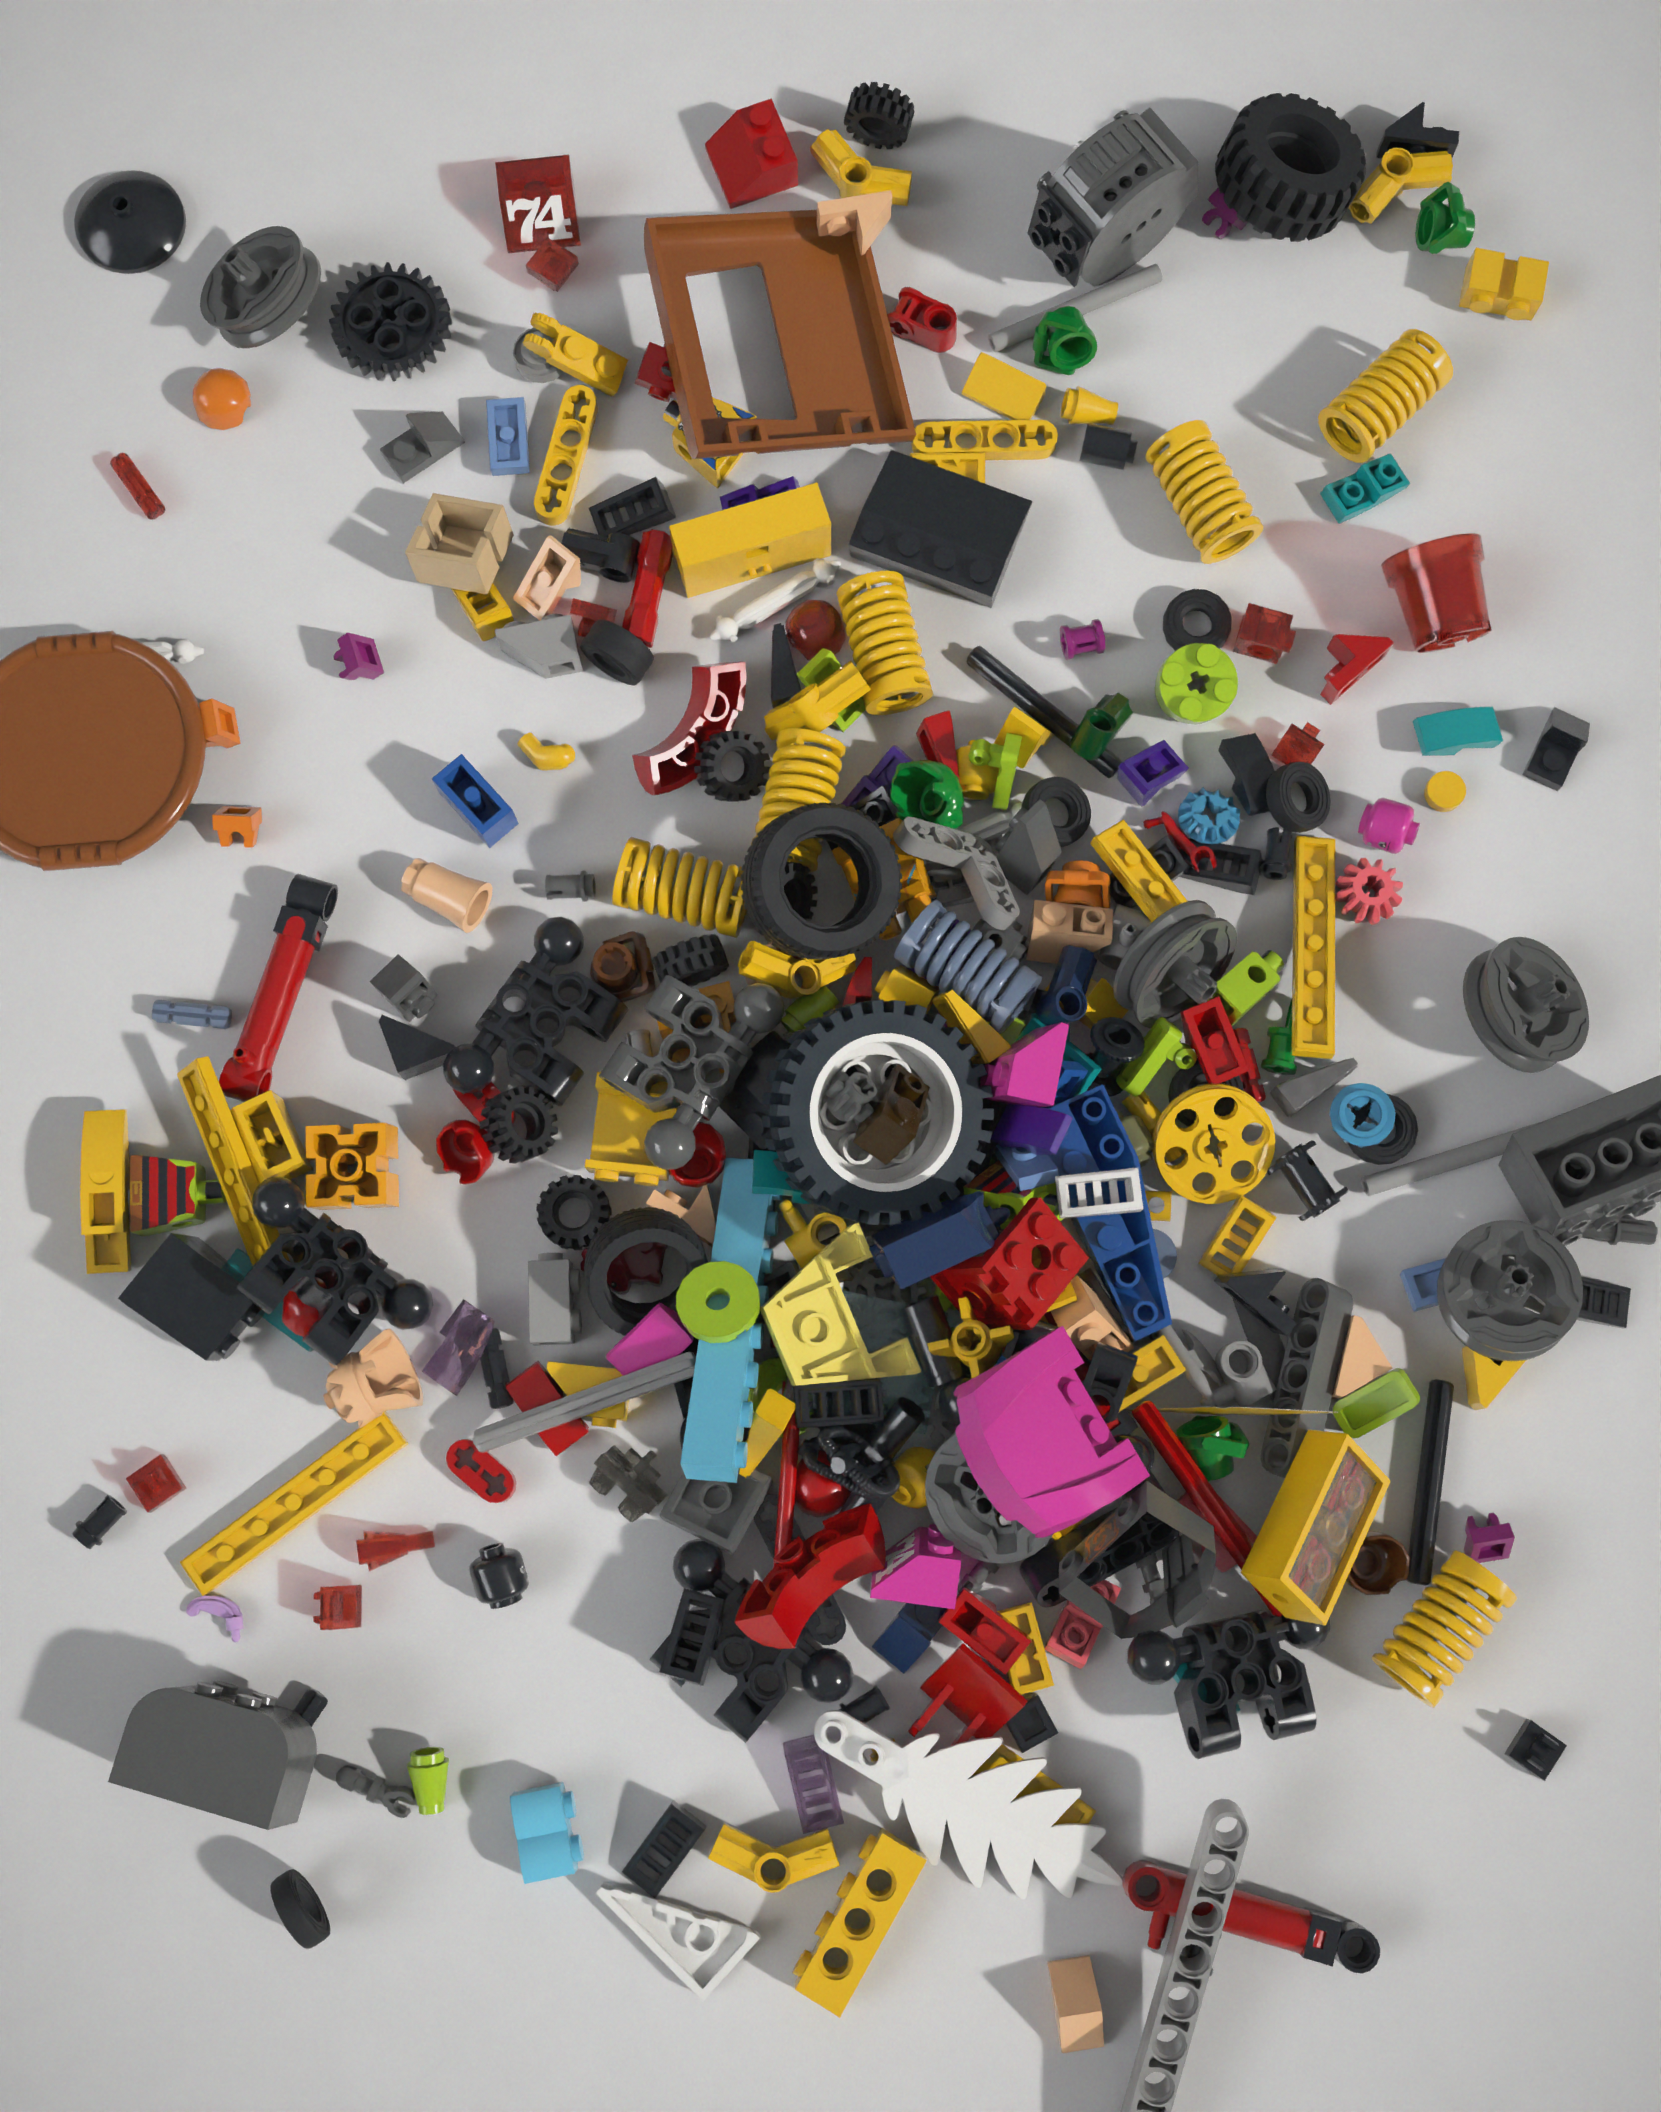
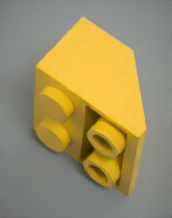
(270, 1137)

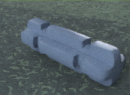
(192, 1014)

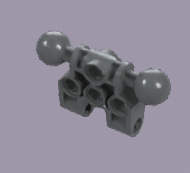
(676, 1005)

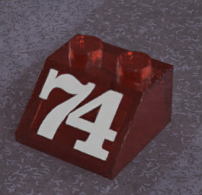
(538, 202)

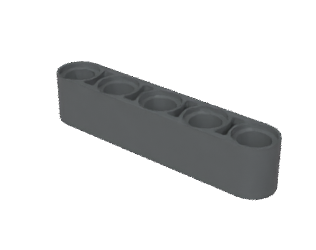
(1307, 1371)

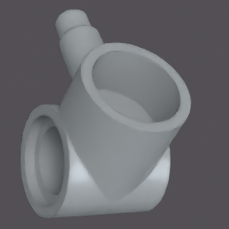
(1126, 926)
(1244, 1387)

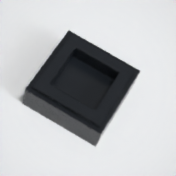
(1031, 1724)

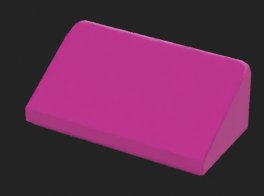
(651, 1341)

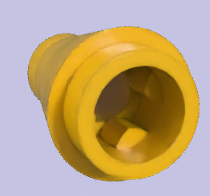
(1087, 407)

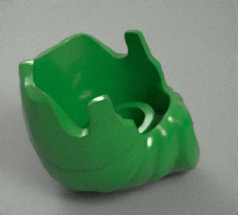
(928, 793)

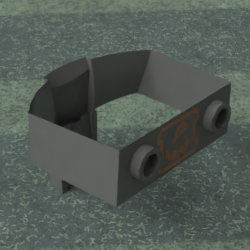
(1184, 1567)

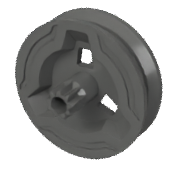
(260, 287)
(1175, 963)
(1541, 983)
(1507, 1328)
(968, 1516)

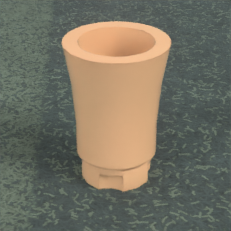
(447, 893)

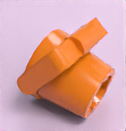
(1079, 884)

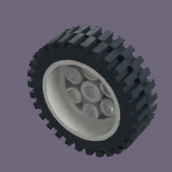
(815, 1151)

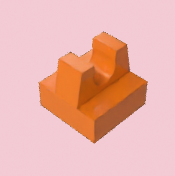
(219, 724)
(237, 819)

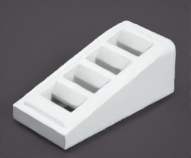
(1132, 1188)

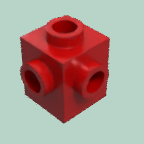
(651, 374)

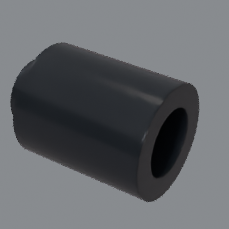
(1108, 447)

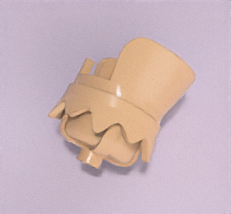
(373, 1381)

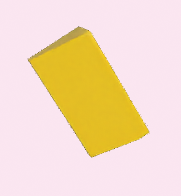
(1004, 388)

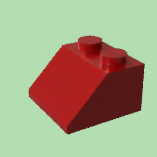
(752, 155)

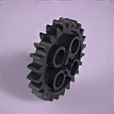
(390, 321)

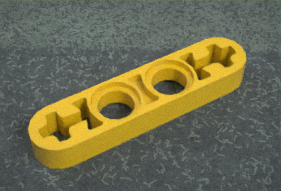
(983, 433)
(569, 455)

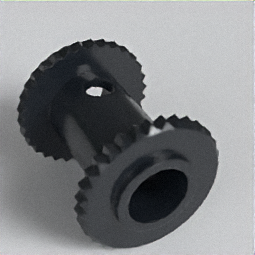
(1114, 1044)
(1307, 1180)

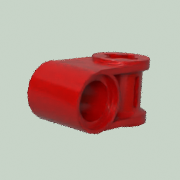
(918, 315)

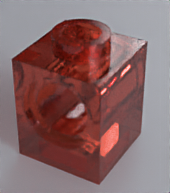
(1264, 633)

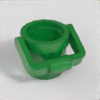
(1444, 225)
(1069, 338)
(1213, 1444)

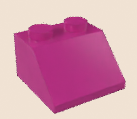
(1029, 1069)

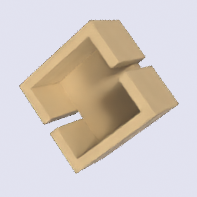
(466, 541)

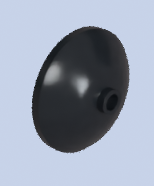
(132, 237)

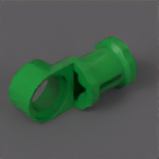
(1279, 1055)

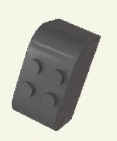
(218, 1753)

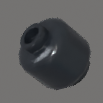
(498, 1576)

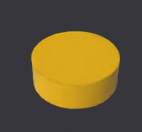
(1445, 791)

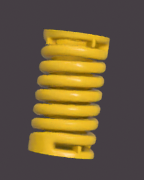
(1385, 395)
(1203, 491)
(884, 642)
(801, 778)
(683, 907)
(1414, 1634)

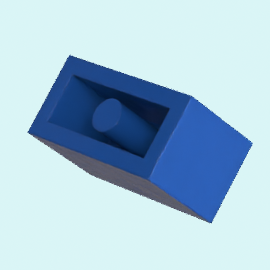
(475, 801)

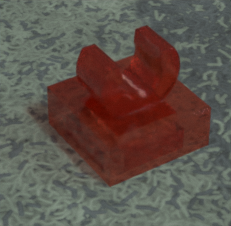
(552, 264)
(590, 614)
(1298, 745)
(156, 1483)
(339, 1607)

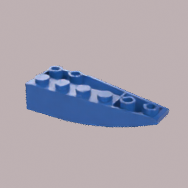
(1117, 1244)

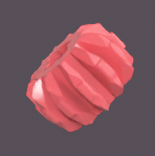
(1375, 878)

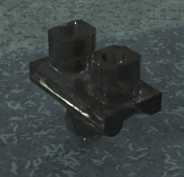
(633, 1476)

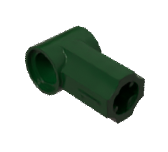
(1100, 726)

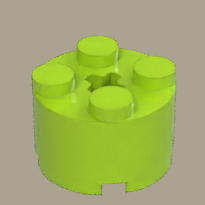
(1202, 662)

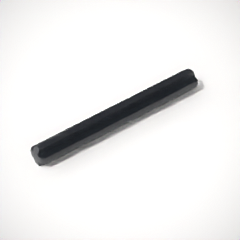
(1035, 704)
(1430, 1481)

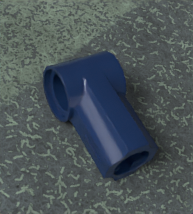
(1069, 986)

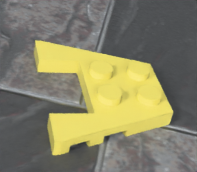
(816, 1327)

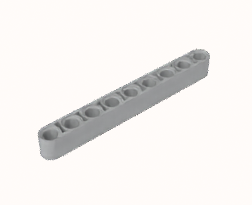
(1187, 1972)

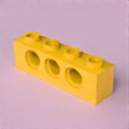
(835, 1986)

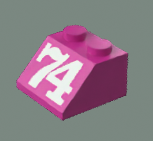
(920, 1570)

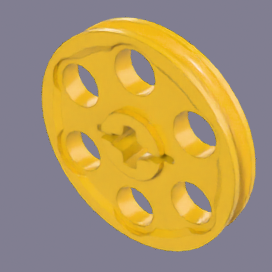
(1230, 1150)

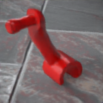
(1182, 841)

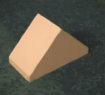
(1360, 1360)
(1076, 2004)

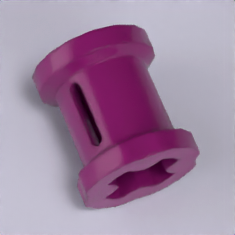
(1082, 639)

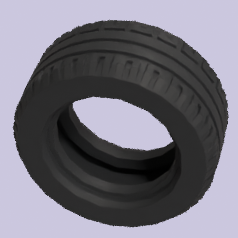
(873, 861)

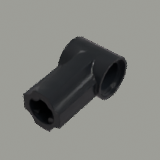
(610, 556)

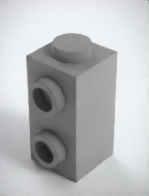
(551, 1300)

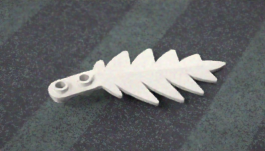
(976, 1807)

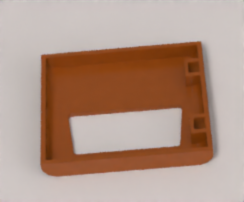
(825, 322)

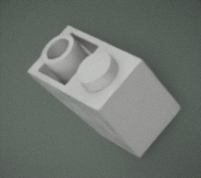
(543, 645)

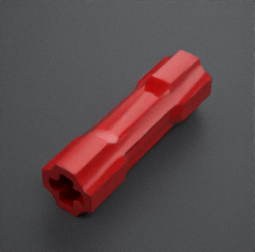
(653, 564)

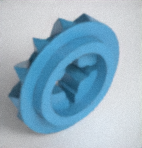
(1199, 826)
(1355, 1097)

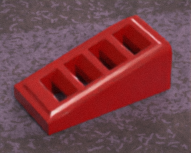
(938, 740)

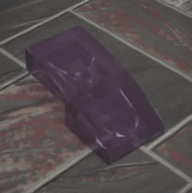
(465, 1341)

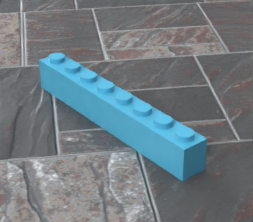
(727, 1370)

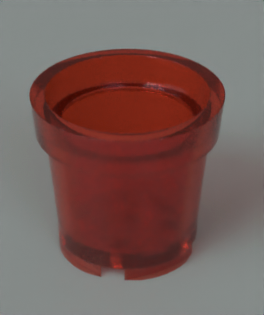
(1441, 591)

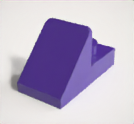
(1150, 771)

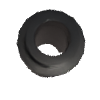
(1277, 855)
(99, 1522)
(866, 1706)

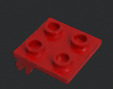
(972, 1694)

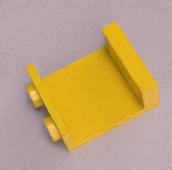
(620, 1136)

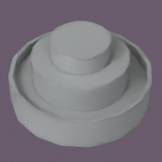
(532, 365)

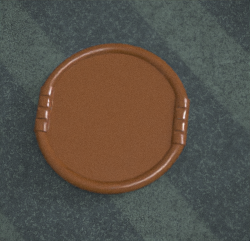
(93, 750)

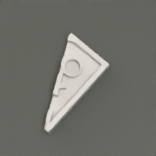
(687, 1941)

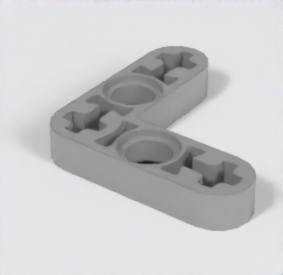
(970, 855)

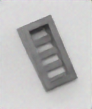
(1302, 1090)

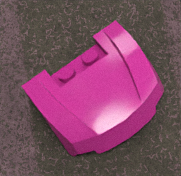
(1041, 1439)

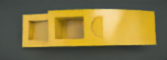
(105, 1191)

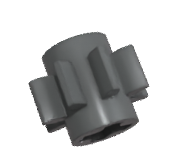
(851, 1096)

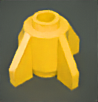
(973, 1334)

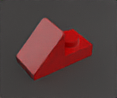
(1356, 657)
(1214, 1041)
(985, 1630)

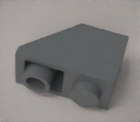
(1030, 848)
(404, 988)

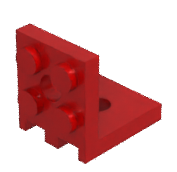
(1005, 1283)

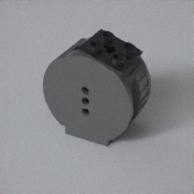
(1113, 198)

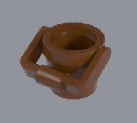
(620, 969)

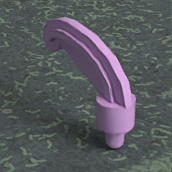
(221, 1607)

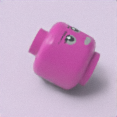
(1388, 825)

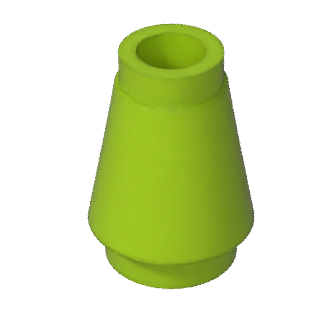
(429, 1778)

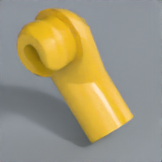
(546, 757)

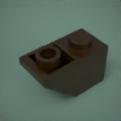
(894, 1116)

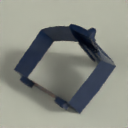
(938, 1240)

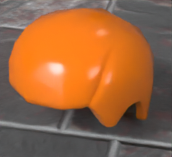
(221, 398)

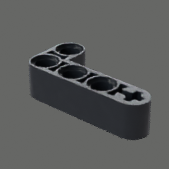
(1139, 1541)

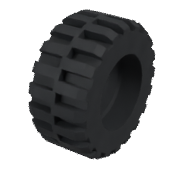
(1290, 167)

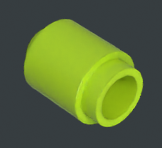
(808, 1007)

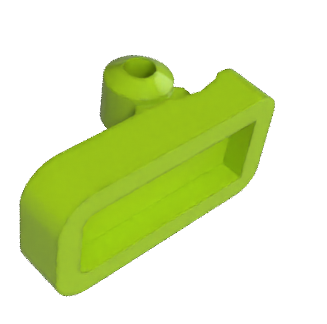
(1002, 757)
(1160, 1043)
(1376, 1403)

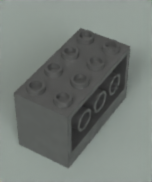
(1589, 1163)

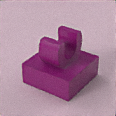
(1222, 211)
(359, 656)
(1488, 1542)

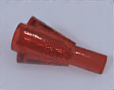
(384, 1547)

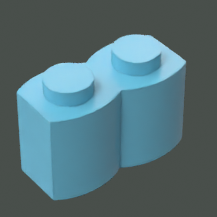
(545, 1832)

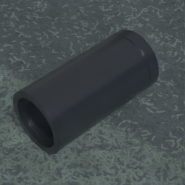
(926, 1324)

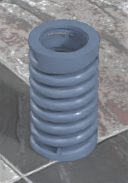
(933, 967)

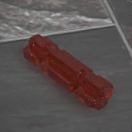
(137, 486)

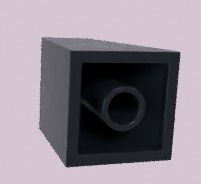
(193, 1297)

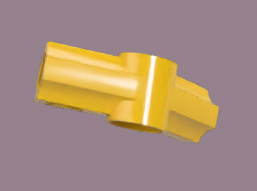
(844, 166)
(1411, 171)
(819, 703)
(778, 970)
(800, 1857)

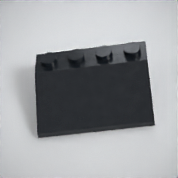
(939, 528)

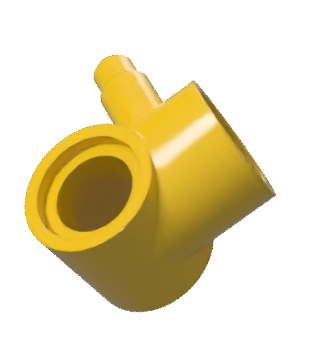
(805, 1242)

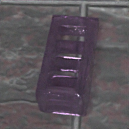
(800, 1749)

